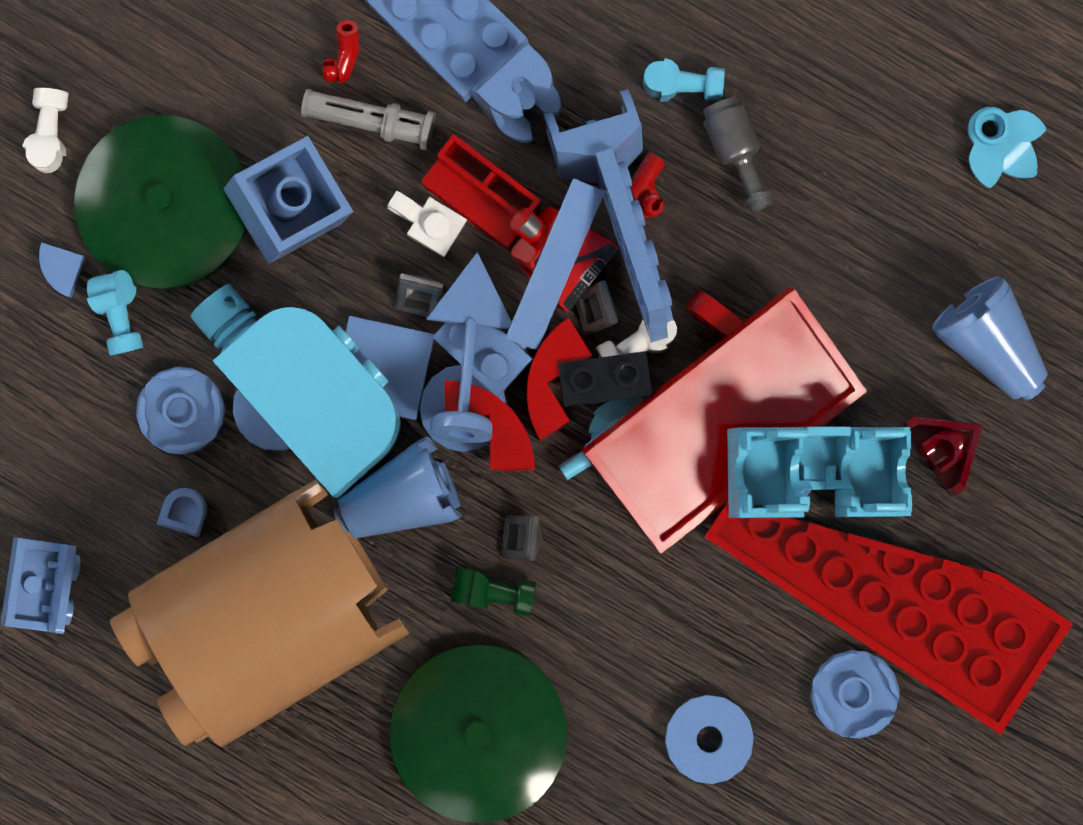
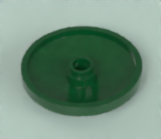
(158, 202)
(478, 733)

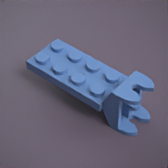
(477, 57)
(602, 155)

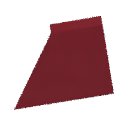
(946, 448)

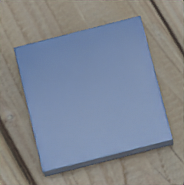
(399, 355)

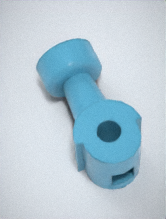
(665, 80)
(110, 296)

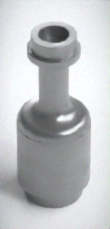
(735, 145)

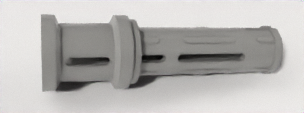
(389, 121)

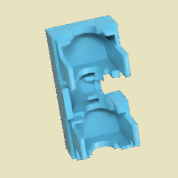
(778, 463)

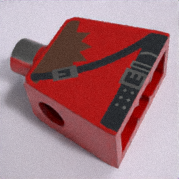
(534, 233)

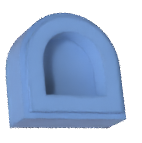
(184, 512)

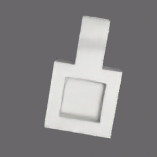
(432, 226)

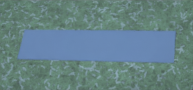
(555, 264)

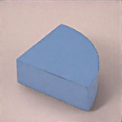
(60, 268)

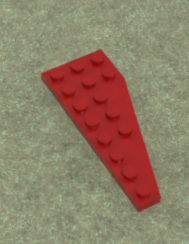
(931, 617)

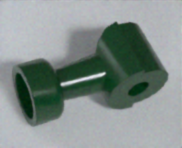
(478, 591)

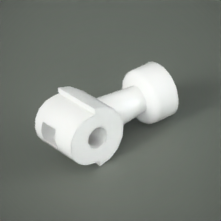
(43, 147)
(638, 342)

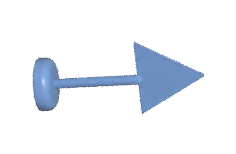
(475, 303)

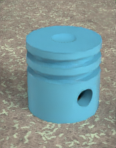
(224, 317)

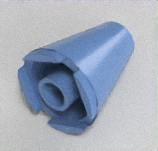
(994, 339)
(401, 495)

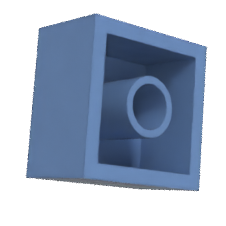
(288, 199)

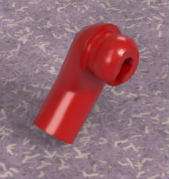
(348, 51)
(643, 185)

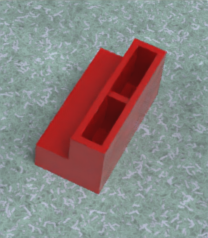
(478, 191)

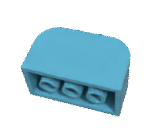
(315, 394)

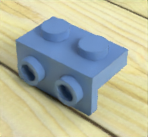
(495, 359)
(40, 585)

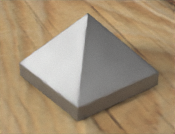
(417, 294)
(597, 308)
(521, 537)

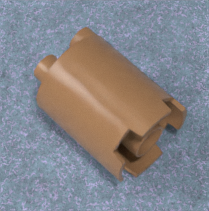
(256, 620)

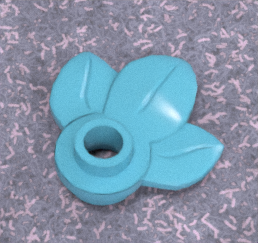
(1007, 150)

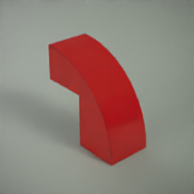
(544, 410)
(510, 442)

